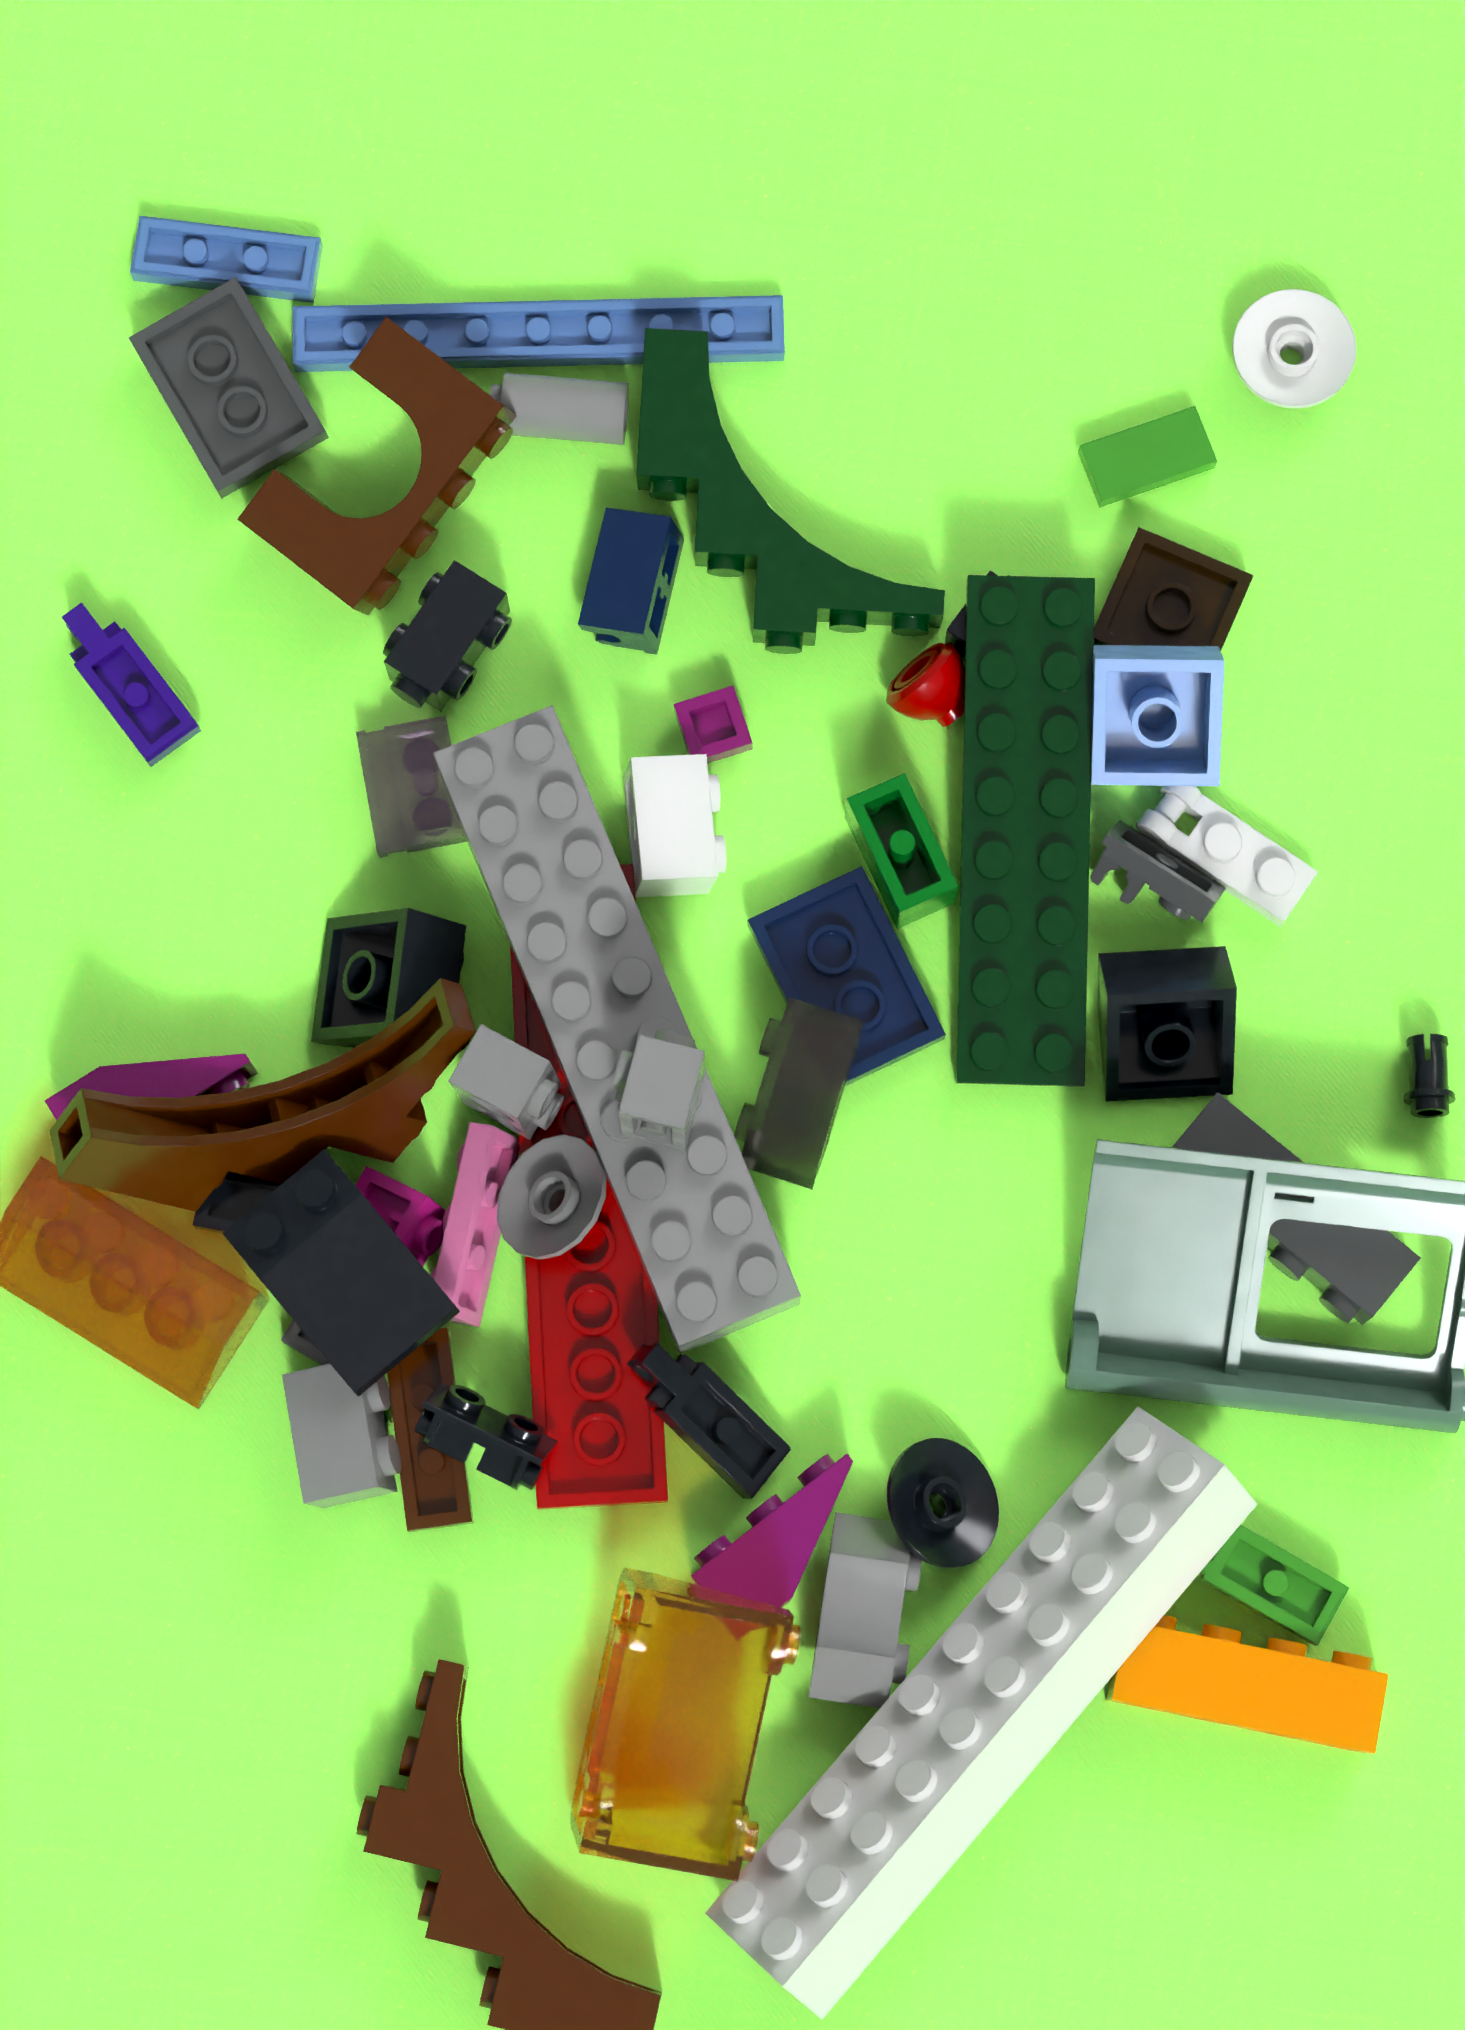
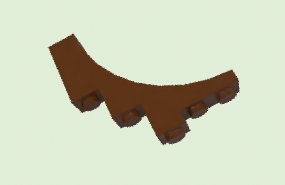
(186, 1145)
(473, 1904)

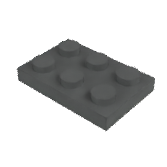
(228, 387)

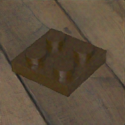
(1170, 597)

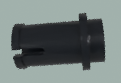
(1428, 1079)

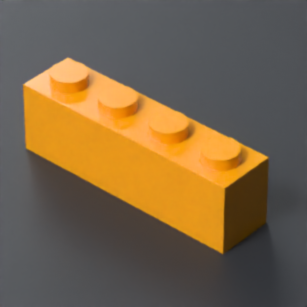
(1254, 1686)

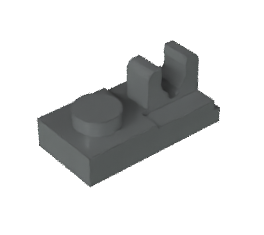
(1179, 885)

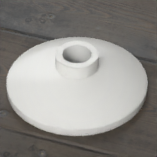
(1299, 323)

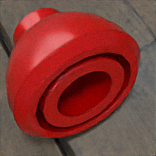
(930, 686)

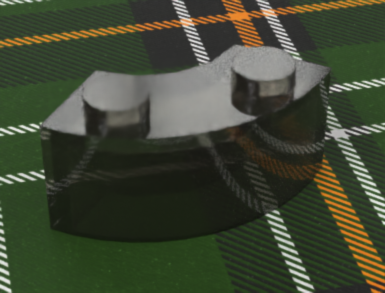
(799, 1092)

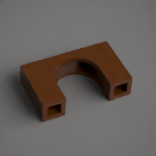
(456, 433)

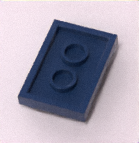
(845, 957)

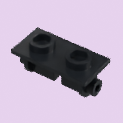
(512, 1443)

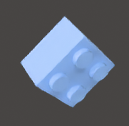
(1157, 715)

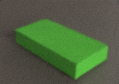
(1147, 456)

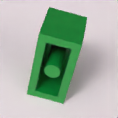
(900, 851)

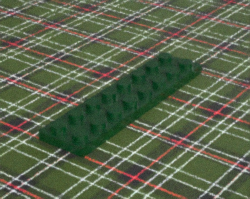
(1025, 831)

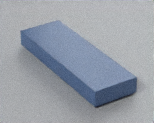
(213, 254)

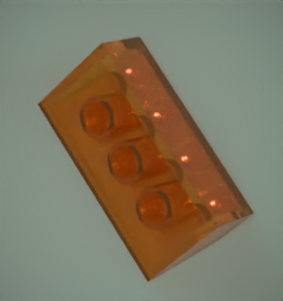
(124, 1284)

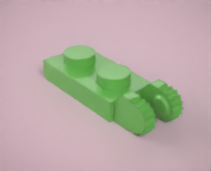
(1275, 1584)

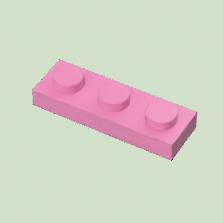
(471, 1220)

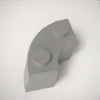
(862, 1612)

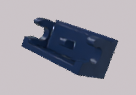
(631, 579)

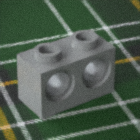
(507, 1083)

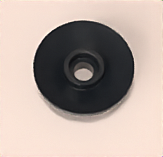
(961, 1498)

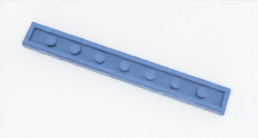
(542, 330)

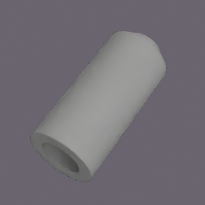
(565, 407)

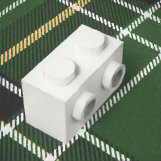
(672, 825)

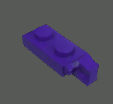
(129, 687)

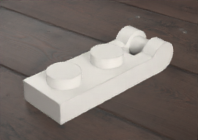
(1229, 852)

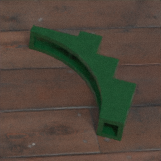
(737, 530)

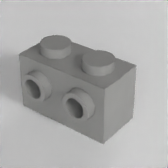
(660, 1088)
(340, 1438)

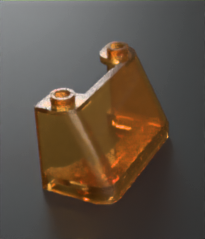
(678, 1725)

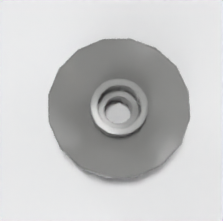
(551, 1197)

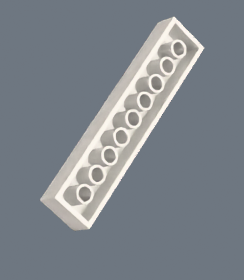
(981, 1710)

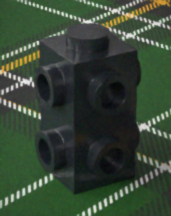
(444, 640)

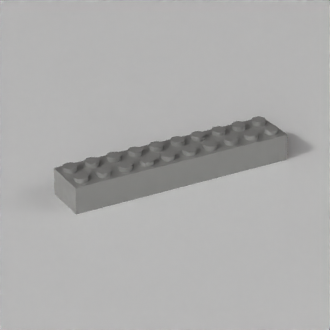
(595, 992)

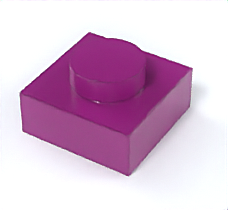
(713, 725)

